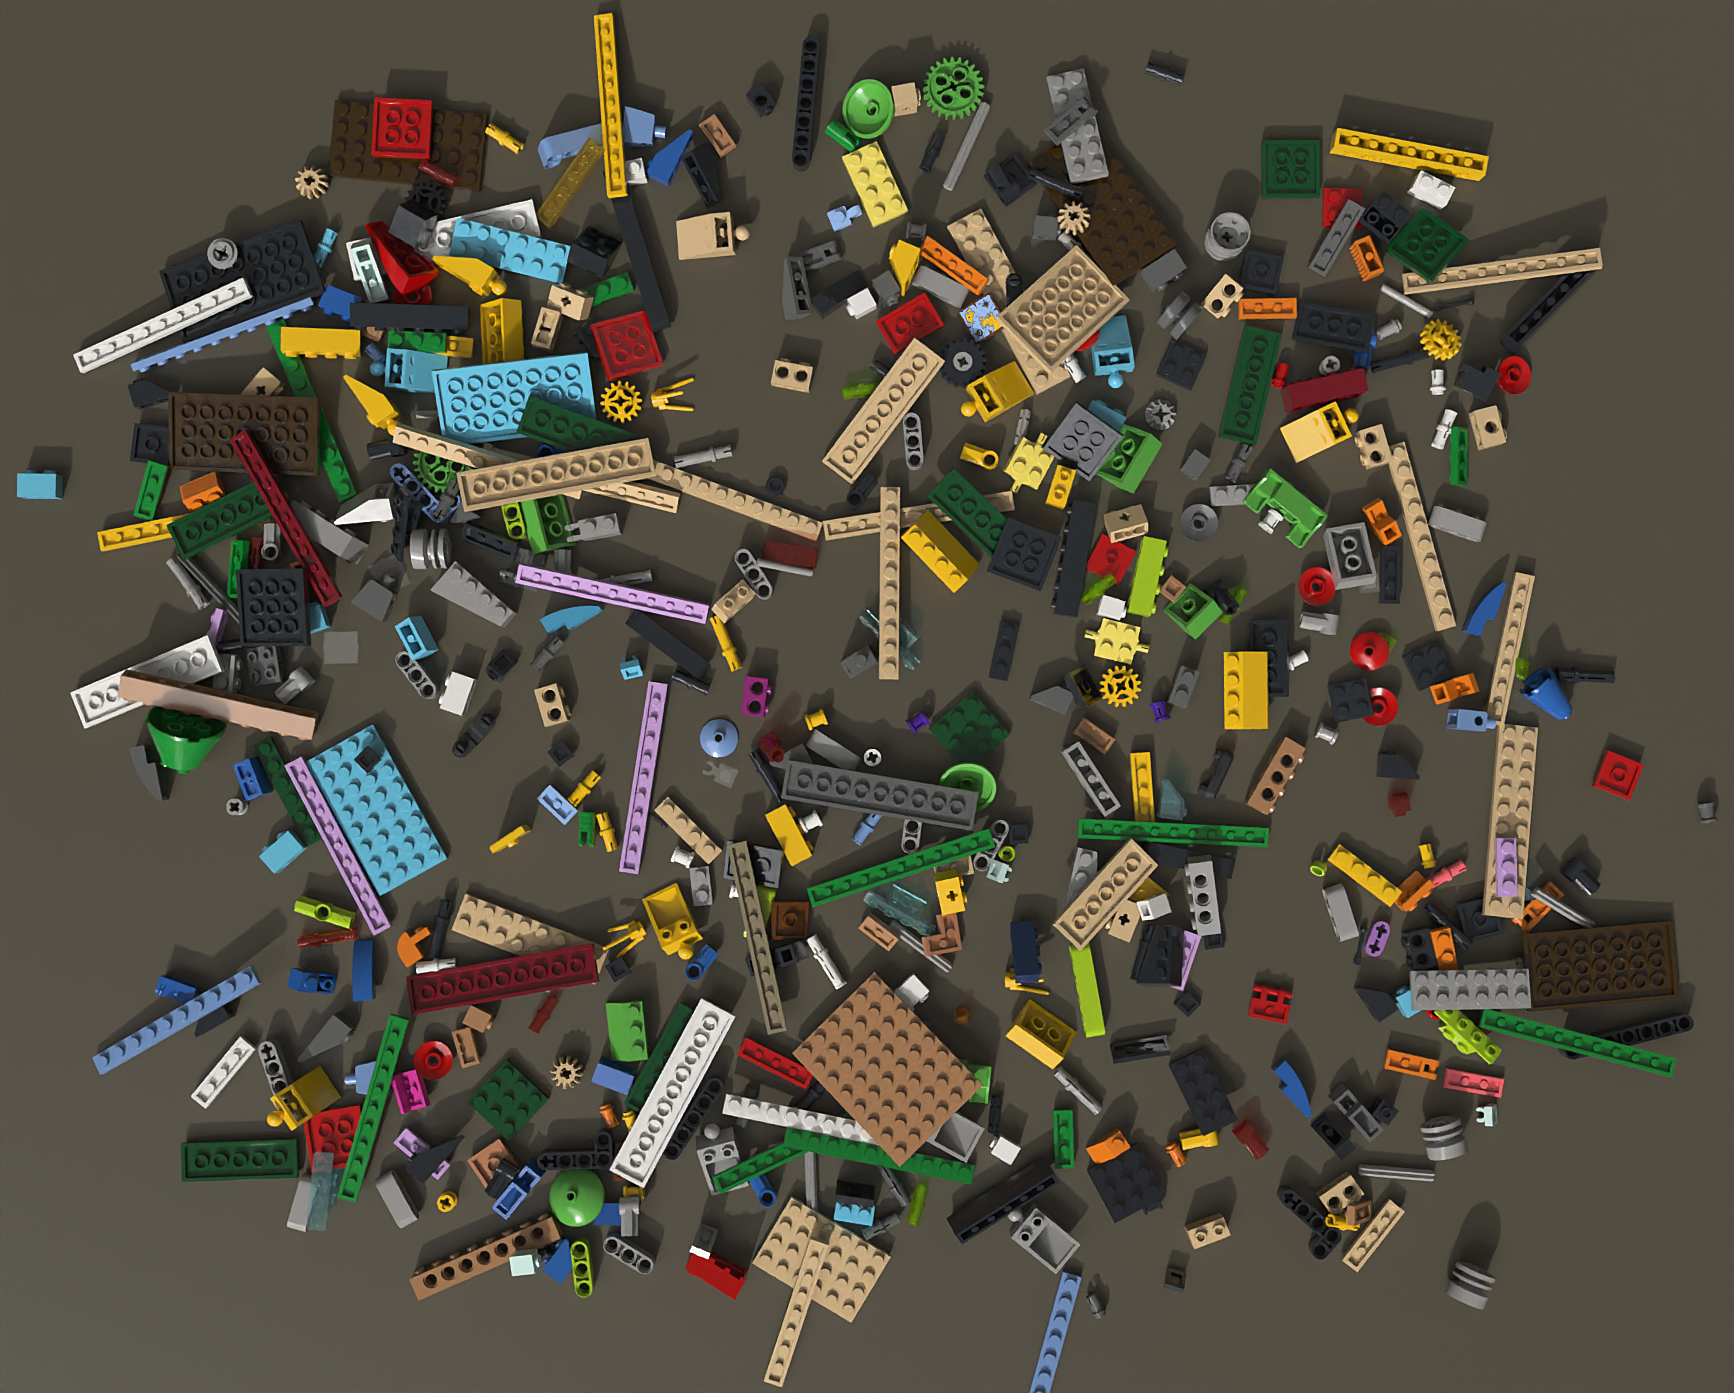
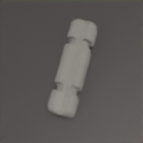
(1022, 425)

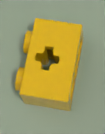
(1060, 487)
(950, 901)

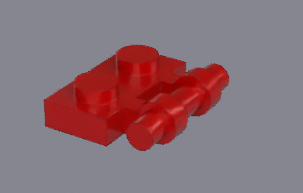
(1269, 1009)

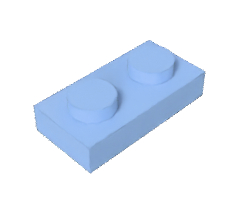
(557, 804)

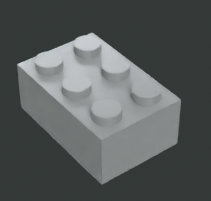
(1349, 556)

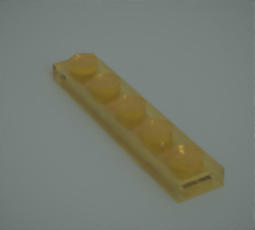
(570, 183)

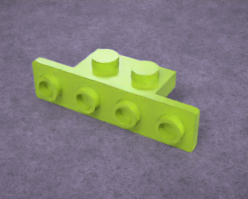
(1467, 1035)

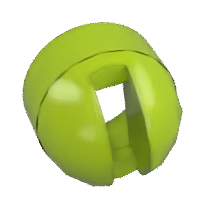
(1007, 858)
(1318, 868)

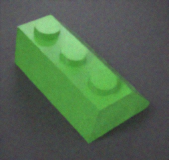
(1130, 458)
(546, 523)
(628, 1030)

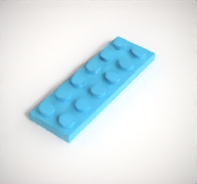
(510, 250)

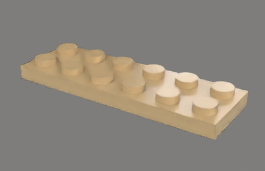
(1105, 894)

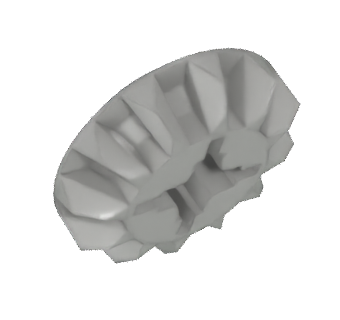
(215, 257)
(1154, 421)

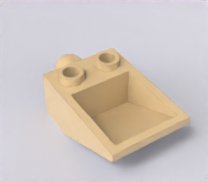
(705, 238)

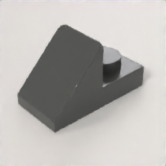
(462, 517)

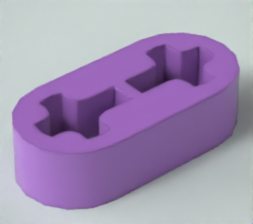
(1381, 940)

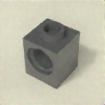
(1046, 228)
(1195, 464)

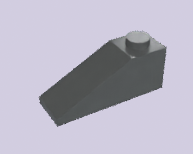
(795, 290)
(332, 1034)

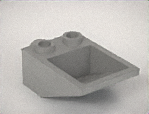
(373, 504)
(957, 1136)
(717, 1152)
(1044, 1240)

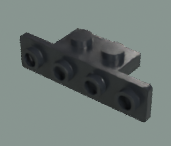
(406, 519)

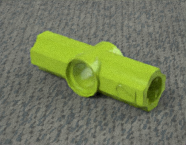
(313, 908)

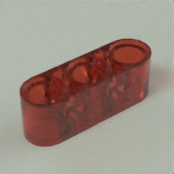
(790, 554)

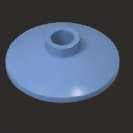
(728, 742)

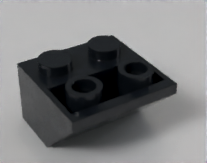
(1385, 217)
(594, 251)

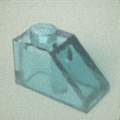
(1170, 802)

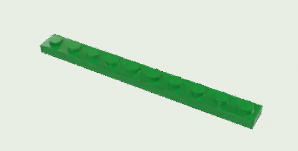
(303, 387)
(1172, 832)
(901, 867)
(1577, 1042)
(373, 1107)
(876, 1155)

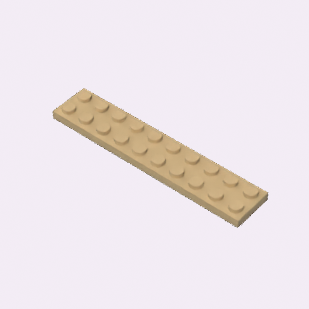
(984, 253)
(556, 474)
(1510, 812)

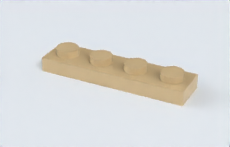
(688, 830)
(1372, 1235)

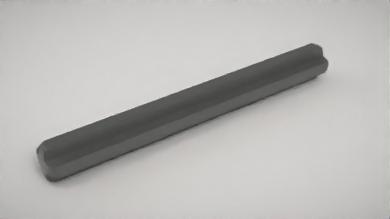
(211, 586)

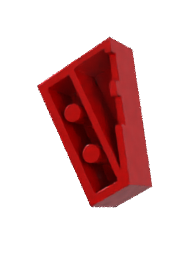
(718, 1272)

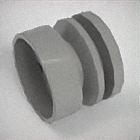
(1233, 228)
(433, 548)
(1444, 1138)
(1470, 1284)

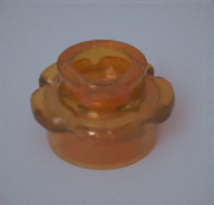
(961, 1015)

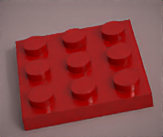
(402, 128)
(626, 345)
(333, 1133)

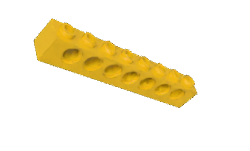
(1408, 154)

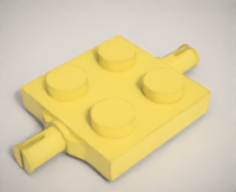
(1028, 463)
(1116, 641)

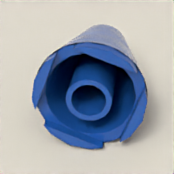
(1547, 693)

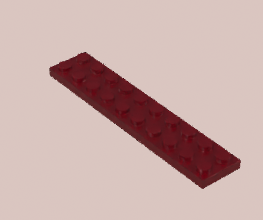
(502, 979)

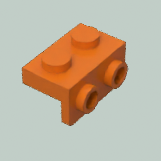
(1413, 889)

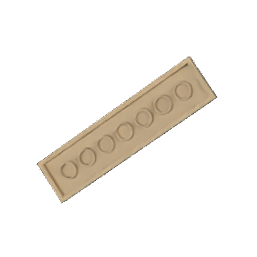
(883, 411)
(515, 931)

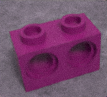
(750, 696)

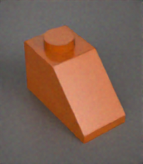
(1108, 1146)

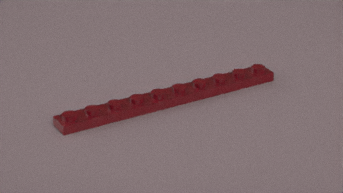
(286, 518)

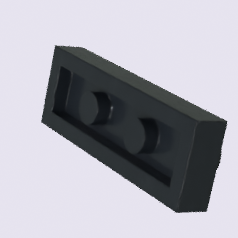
(490, 540)
(1389, 574)
(1003, 651)
(1139, 1049)

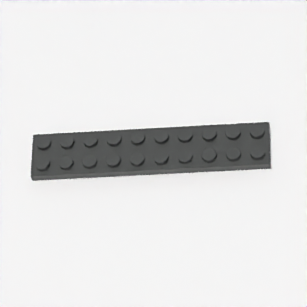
(879, 795)

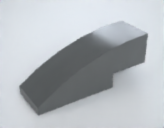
(149, 772)
(1355, 1112)

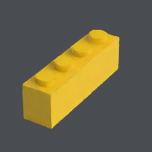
(320, 342)

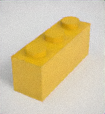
(789, 834)

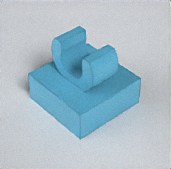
(631, 668)

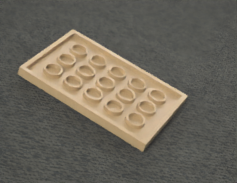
(1062, 309)
(848, 1267)

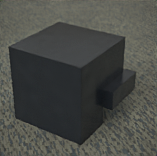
(413, 223)
(1477, 382)

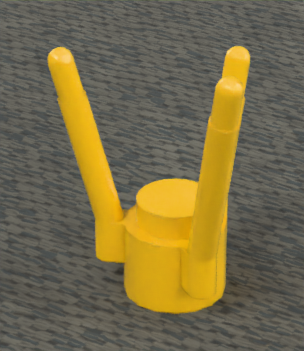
(661, 397)
(635, 932)
(1010, 982)

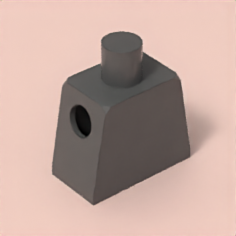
(377, 598)
(860, 661)

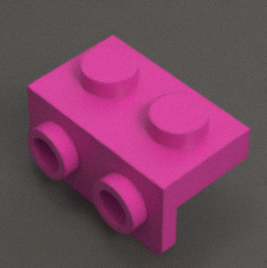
(410, 1091)

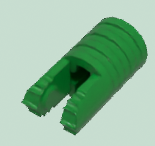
(842, 135)
(587, 828)

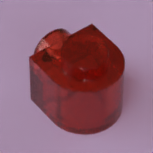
(1399, 804)

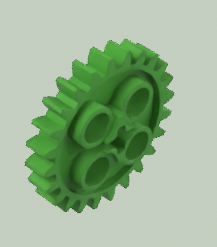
(947, 72)
(431, 478)

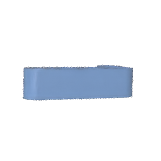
(567, 144)
(421, 493)

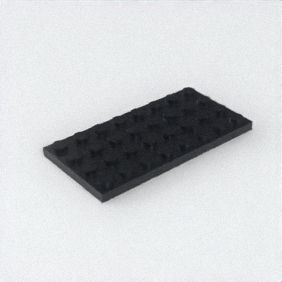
(274, 263)

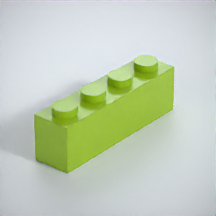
(1146, 576)

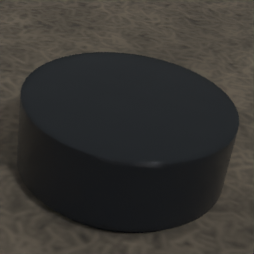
(775, 486)

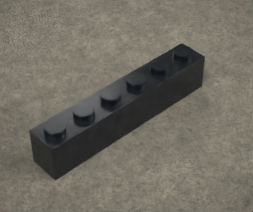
(1544, 310)
(409, 316)
(1074, 558)
(1002, 1200)

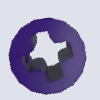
(1164, 714)
(917, 722)

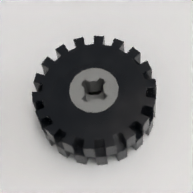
(958, 372)

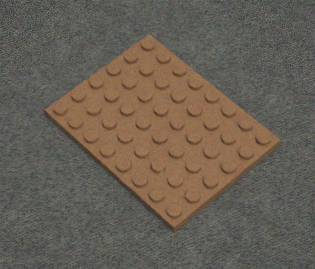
(887, 1069)

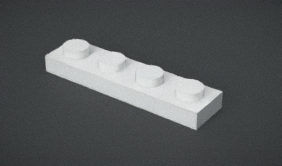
(223, 1072)

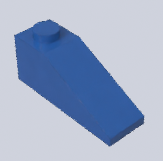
(668, 160)

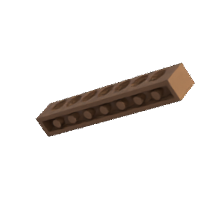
(425, 1287)

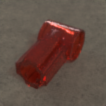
(772, 747)
(1248, 1136)

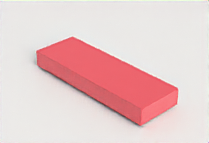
(1473, 1082)

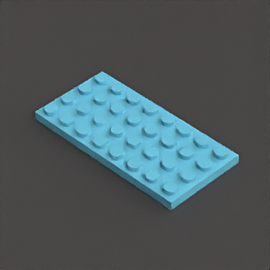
(489, 398)
(377, 812)

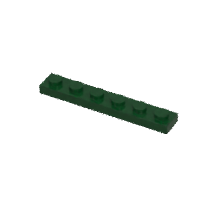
(275, 768)

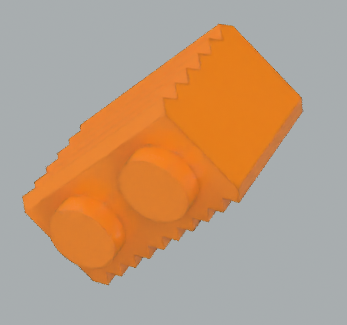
(1367, 258)
(202, 491)

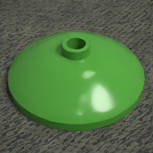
(859, 108)
(980, 781)
(587, 1199)

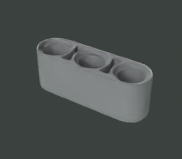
(940, 286)
(913, 432)
(1457, 524)
(747, 567)
(425, 680)
(833, 751)
(913, 835)
(990, 854)
(1340, 912)
(397, 1199)
(299, 1210)
(619, 1253)

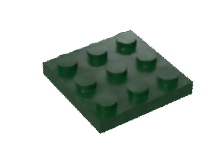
(1290, 169)
(1427, 245)
(969, 730)
(508, 1100)

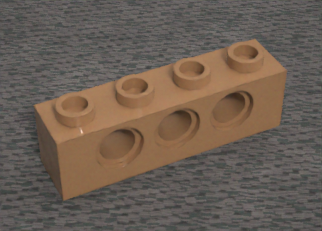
(1255, 798)

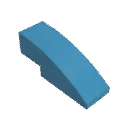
(570, 617)

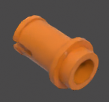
(609, 1115)
(1175, 1152)

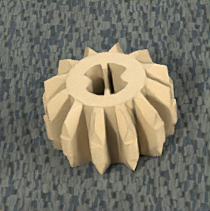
(314, 188)
(1071, 211)
(564, 1078)

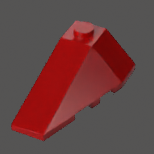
(403, 264)

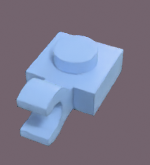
(841, 218)

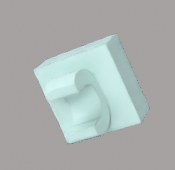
(998, 871)
(1490, 1114)

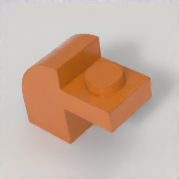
(1380, 523)
(1454, 688)
(409, 948)

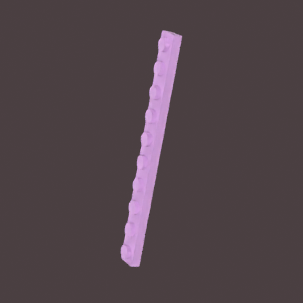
(612, 593)
(643, 777)
(338, 846)

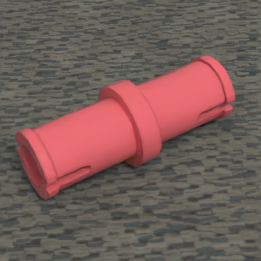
(1447, 873)

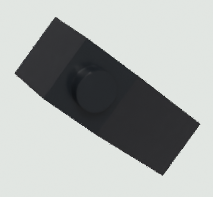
(703, 171)
(838, 293)
(784, 955)
(428, 1160)

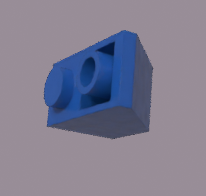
(311, 981)
(560, 1263)

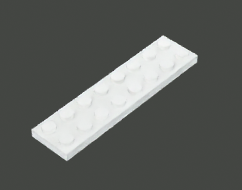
(186, 664)

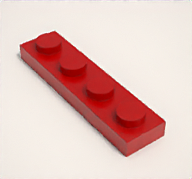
(775, 1062)

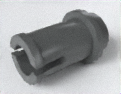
(1096, 1305)

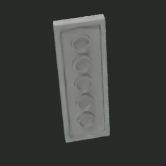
(1083, 147)
(1470, 989)

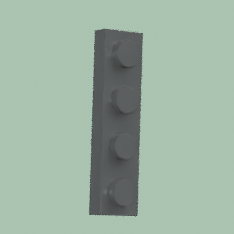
(1336, 237)

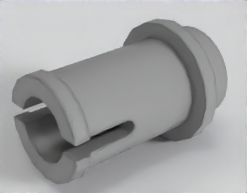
(1388, 329)

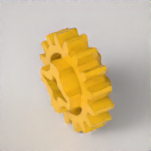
(1440, 339)
(629, 402)
(1127, 691)

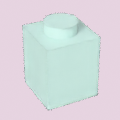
(525, 1262)

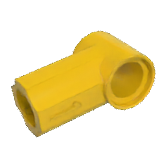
(977, 455)
(1194, 1138)

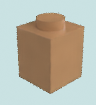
(479, 1018)

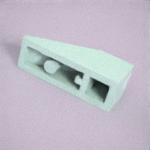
(369, 270)

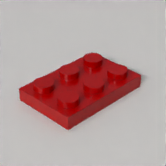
(909, 321)

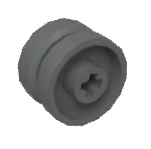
(1180, 315)

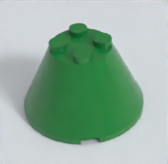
(182, 738)

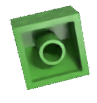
(1193, 611)

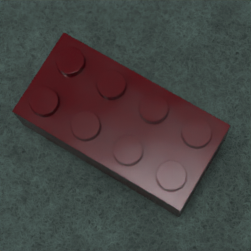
(1324, 390)

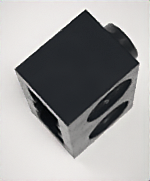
(1424, 946)

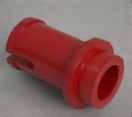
(1280, 375)

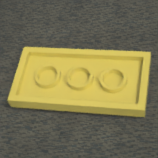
(874, 184)

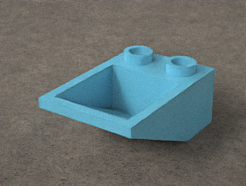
(1110, 348)
(414, 371)

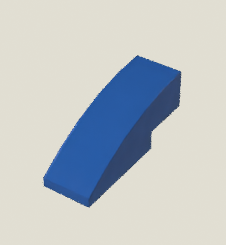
(1484, 610)
(363, 971)
(1292, 1086)
(518, 1189)

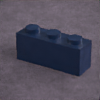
(1025, 952)

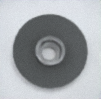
(1208, 521)

